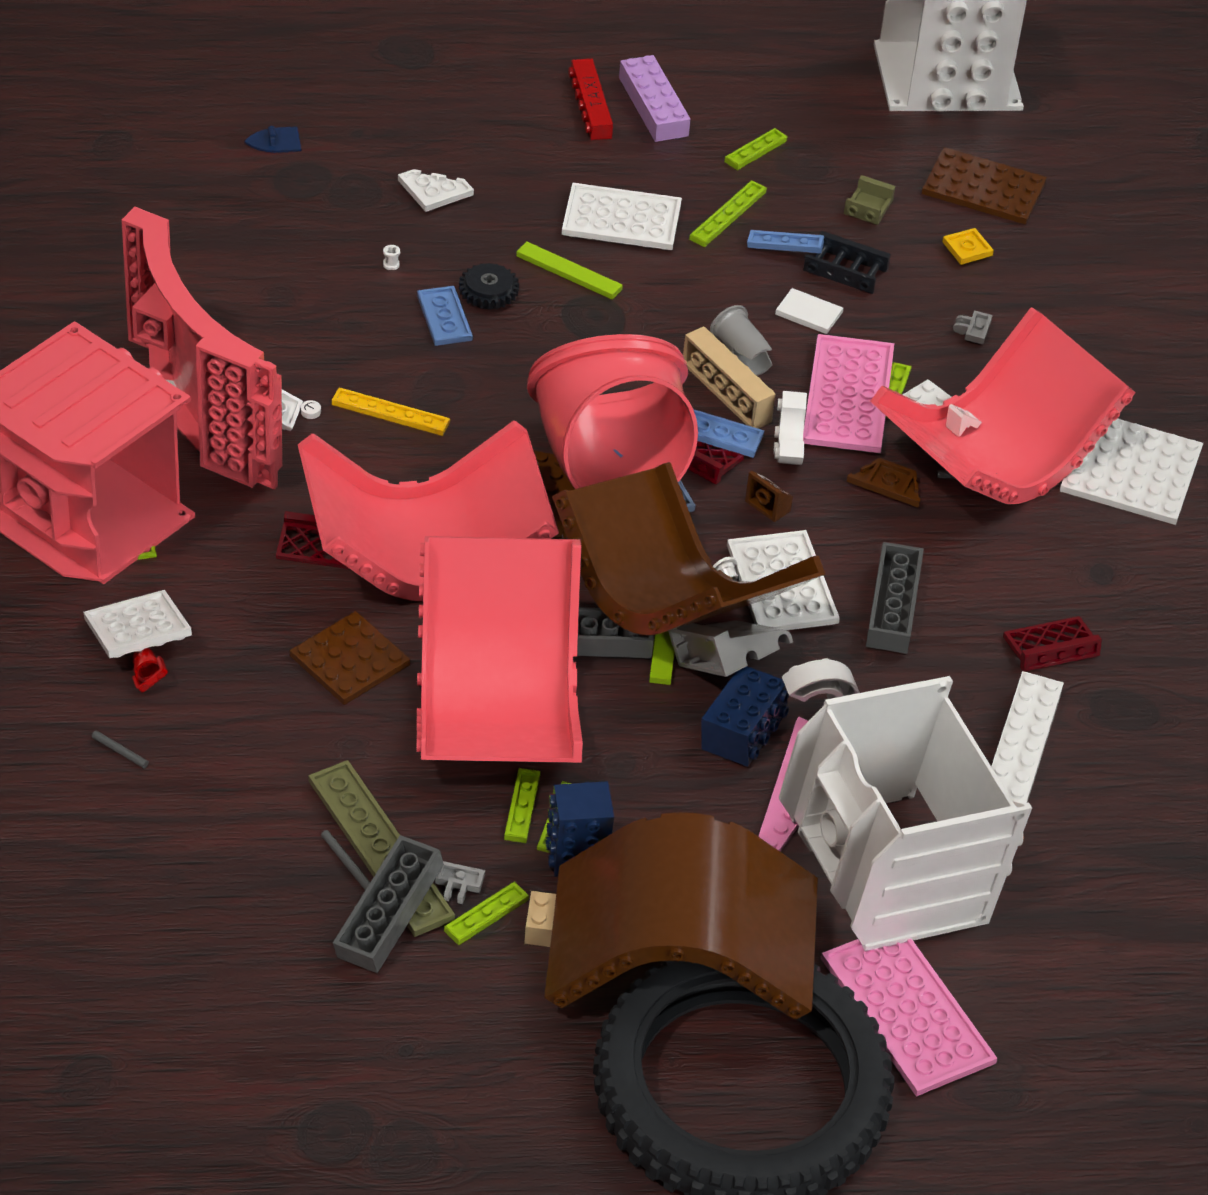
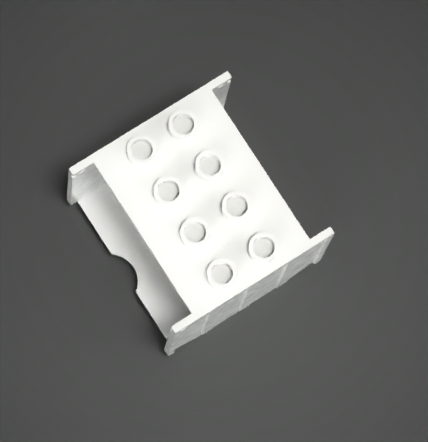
(950, 54)
(873, 753)

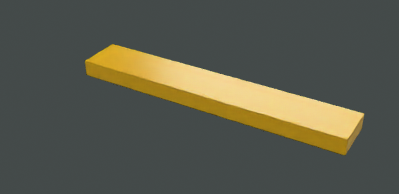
(390, 411)

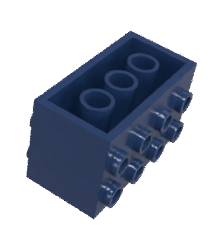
(744, 716)
(578, 819)

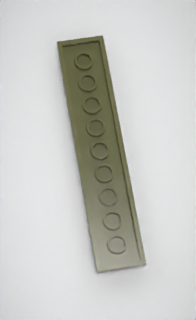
(372, 834)

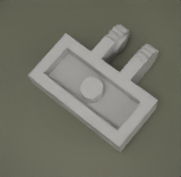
(974, 327)
(460, 877)

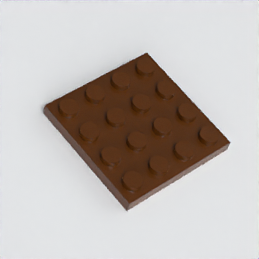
(349, 657)

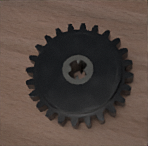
(488, 286)

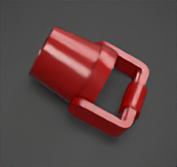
(147, 669)

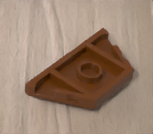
(889, 480)

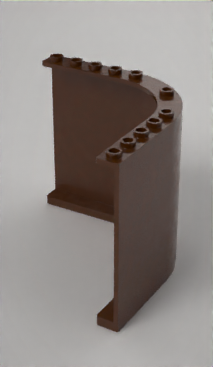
(647, 557)
(689, 895)

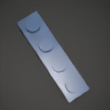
(785, 241)

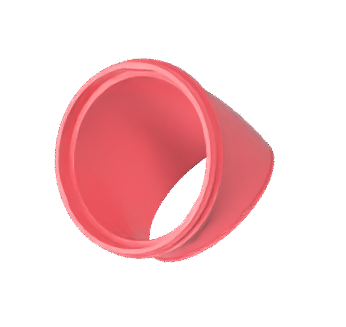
(642, 424)

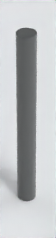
(344, 857)

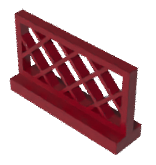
(710, 467)
(304, 525)
(1054, 651)

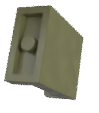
(870, 200)

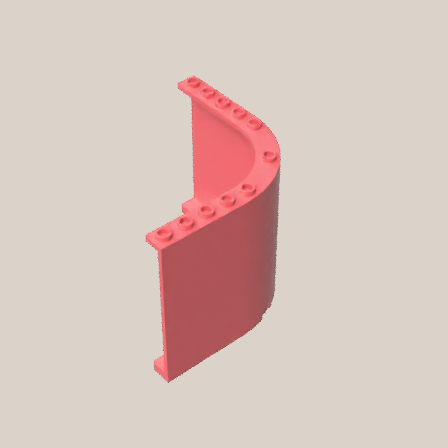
(1038, 409)
(380, 524)
(499, 649)

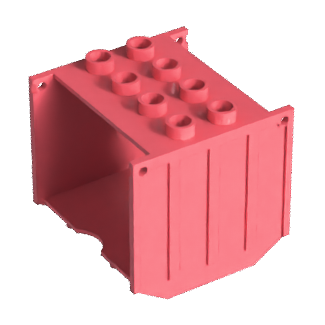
(88, 455)

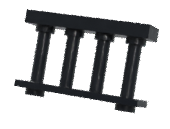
(852, 251)

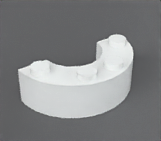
(790, 430)
(820, 678)

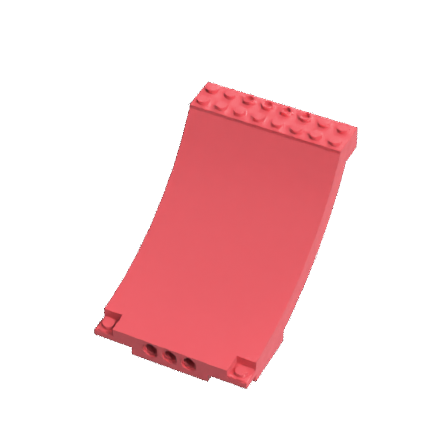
(231, 387)

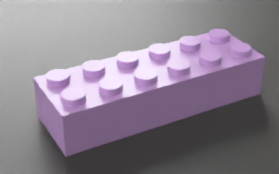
(654, 98)

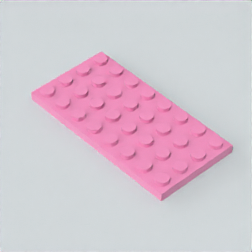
(841, 387)
(916, 1013)

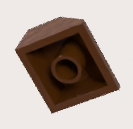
(767, 497)

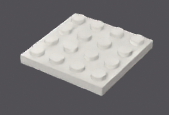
(137, 624)

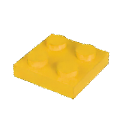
(968, 246)

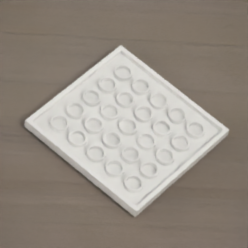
(1137, 471)

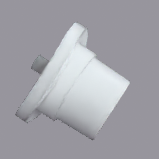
(727, 566)

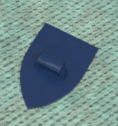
(275, 140)

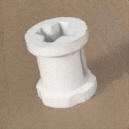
(391, 257)

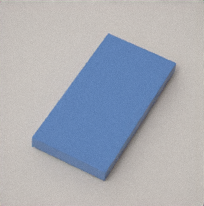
(444, 315)
(728, 434)

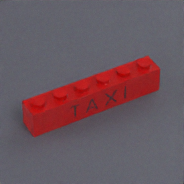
(591, 99)

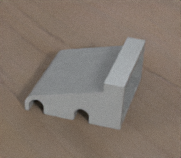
(724, 645)

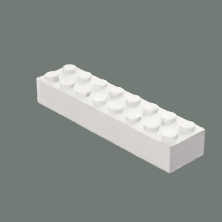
(1026, 734)

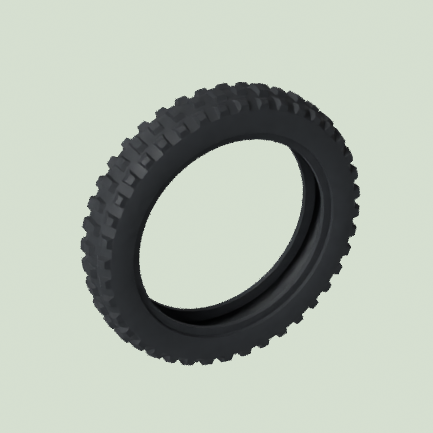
(709, 1169)

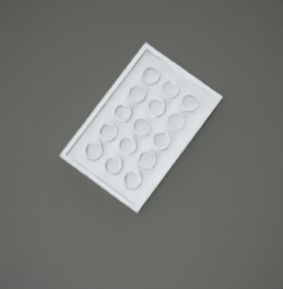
(621, 216)
(797, 608)

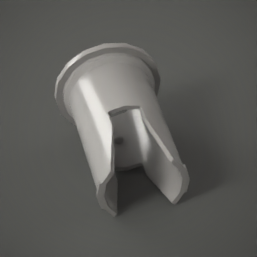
(742, 338)

